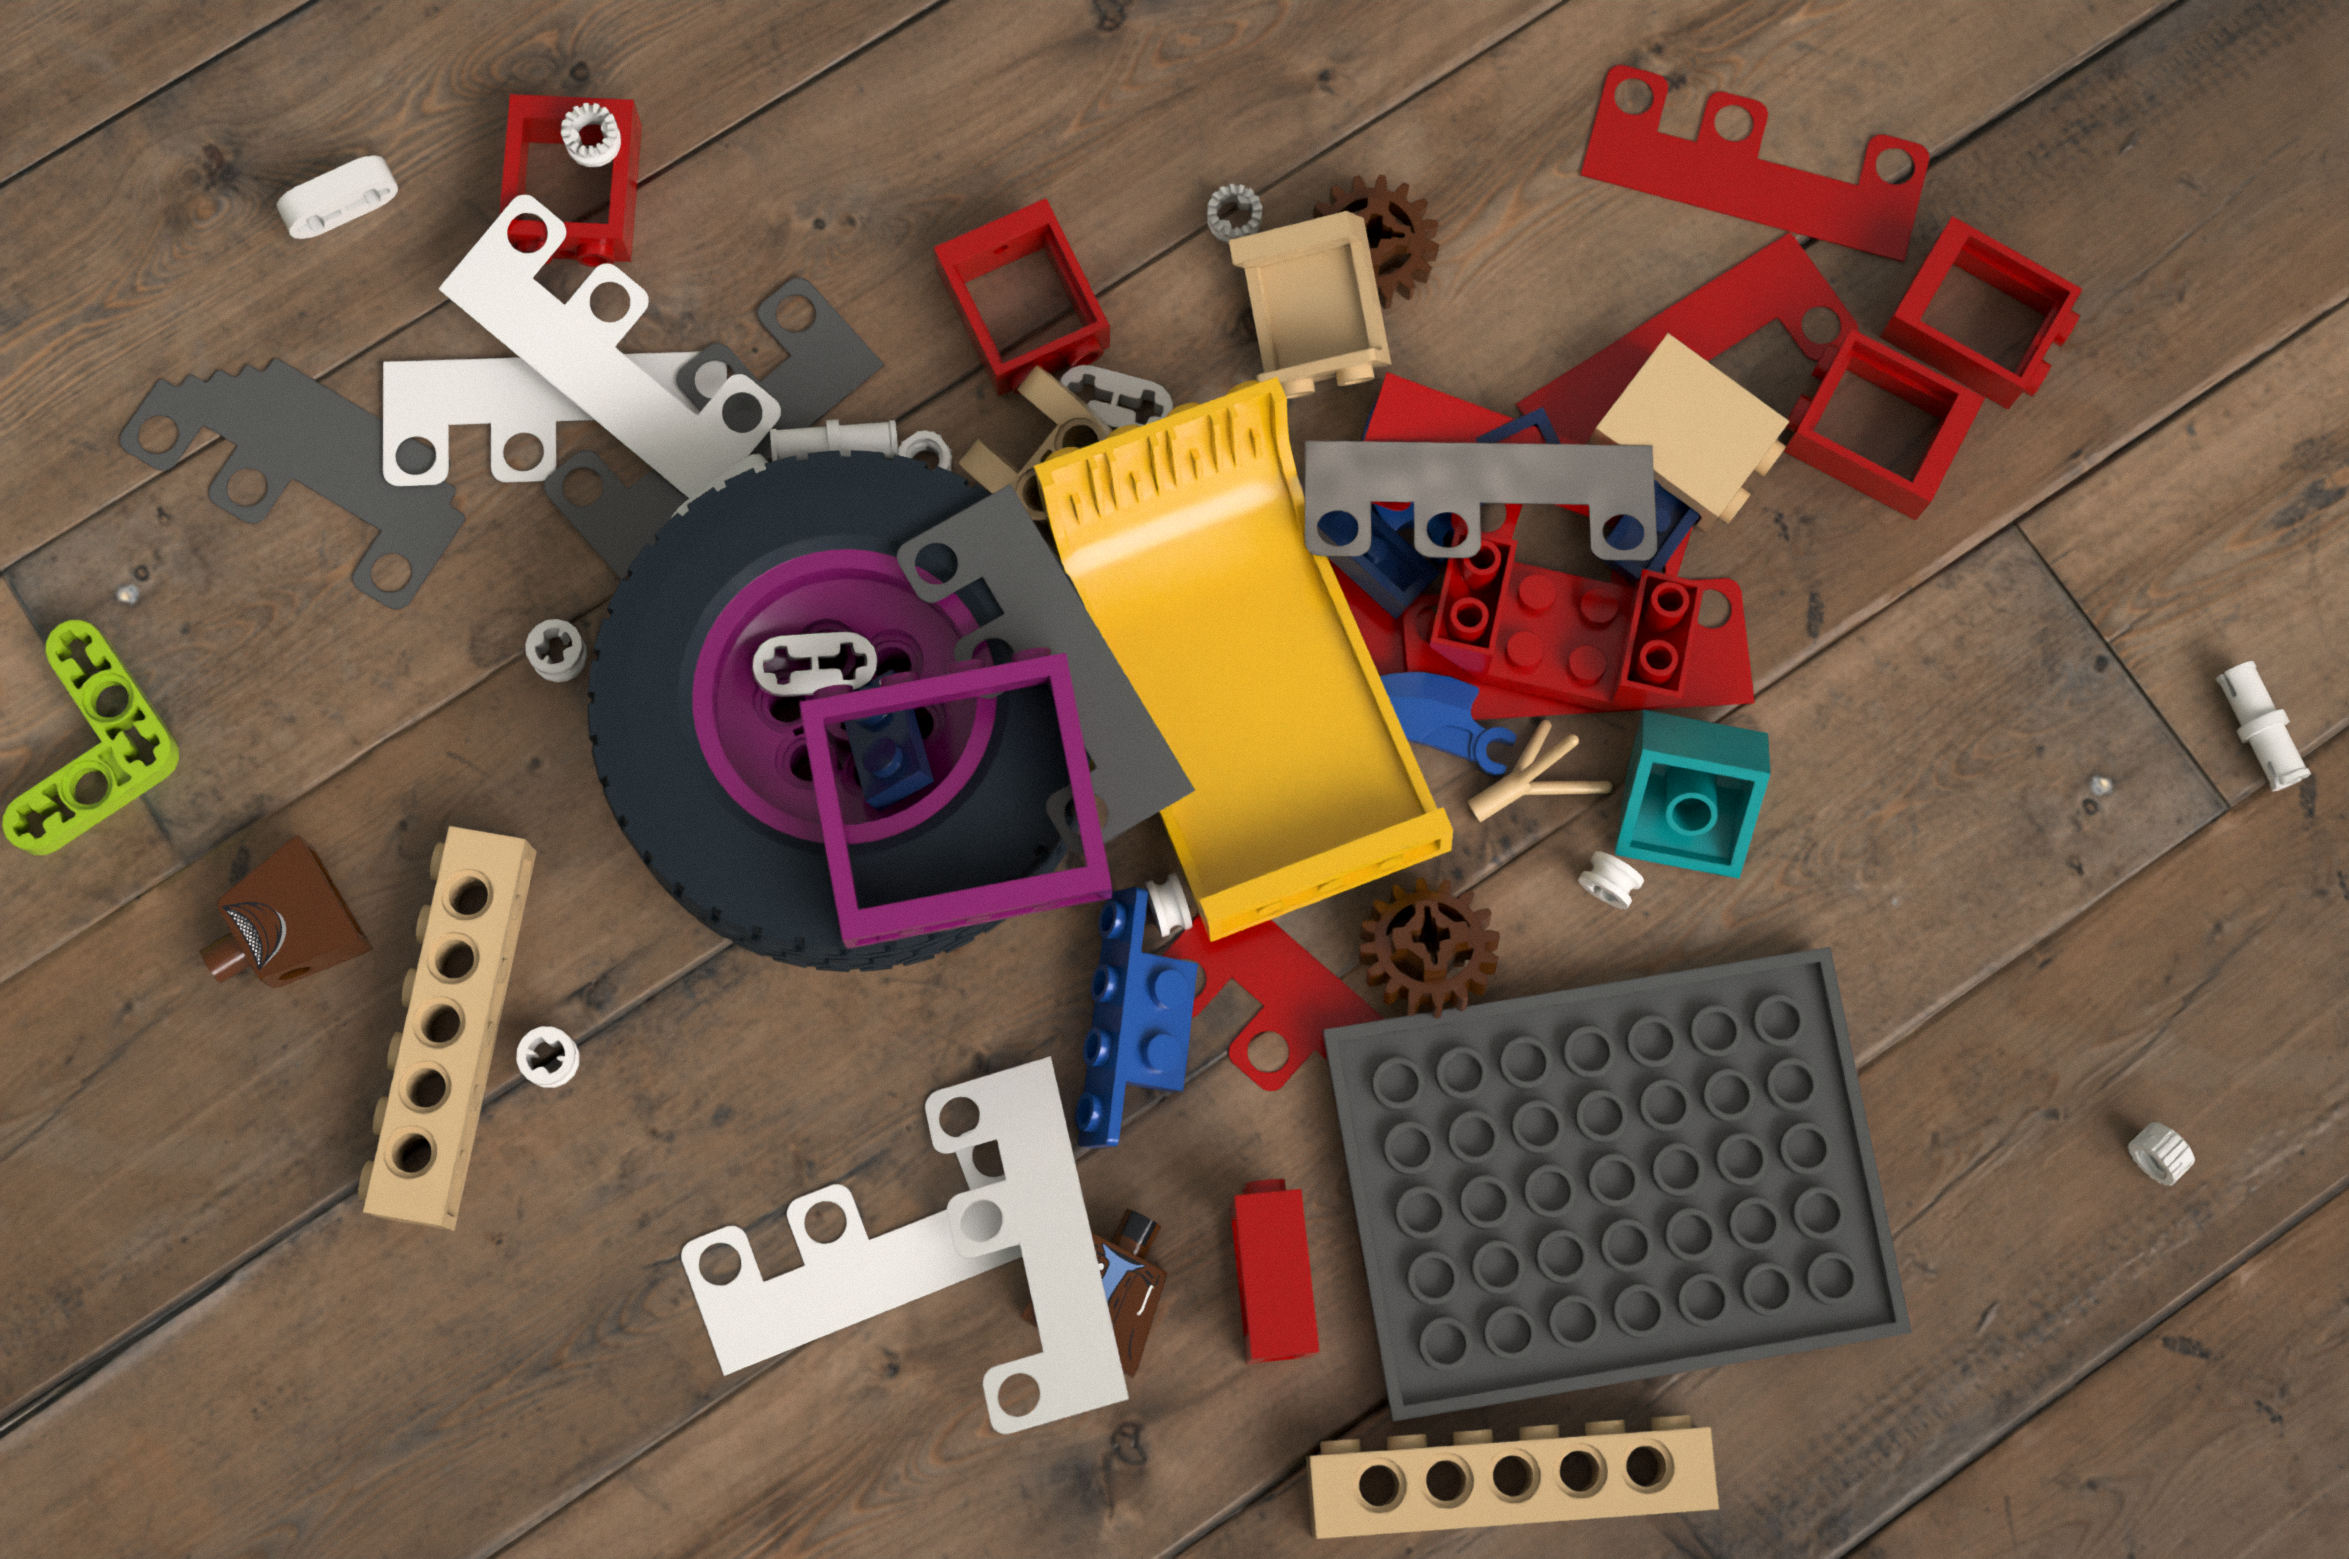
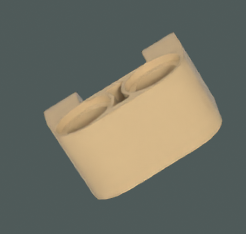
(1072, 420)

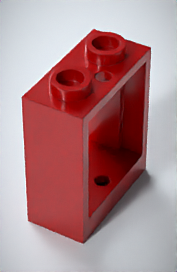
(539, 121)
(1002, 244)
(2005, 271)
(1905, 379)
(1273, 1273)

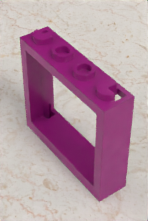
(970, 905)

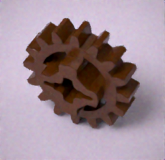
(1396, 242)
(1453, 933)

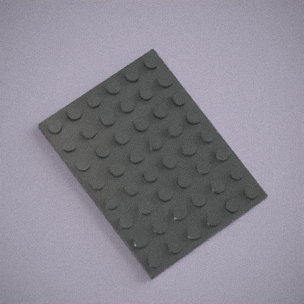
(1613, 1184)

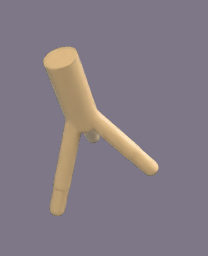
(1520, 780)

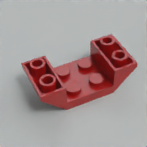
(1566, 631)

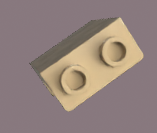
(1314, 302)
(1701, 430)

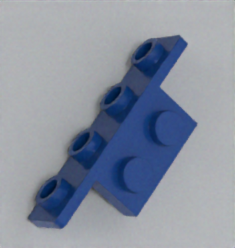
(1137, 1020)

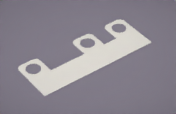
(581, 357)
(502, 392)
(1049, 1220)
(840, 1279)

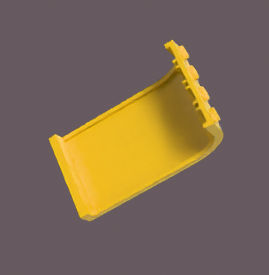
(1242, 657)

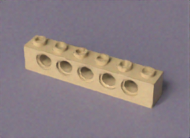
(450, 1126)
(1682, 1481)

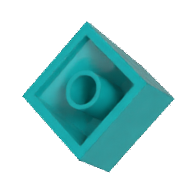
(1692, 793)

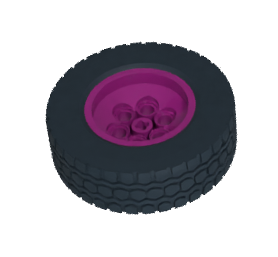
(709, 772)

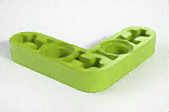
(111, 757)

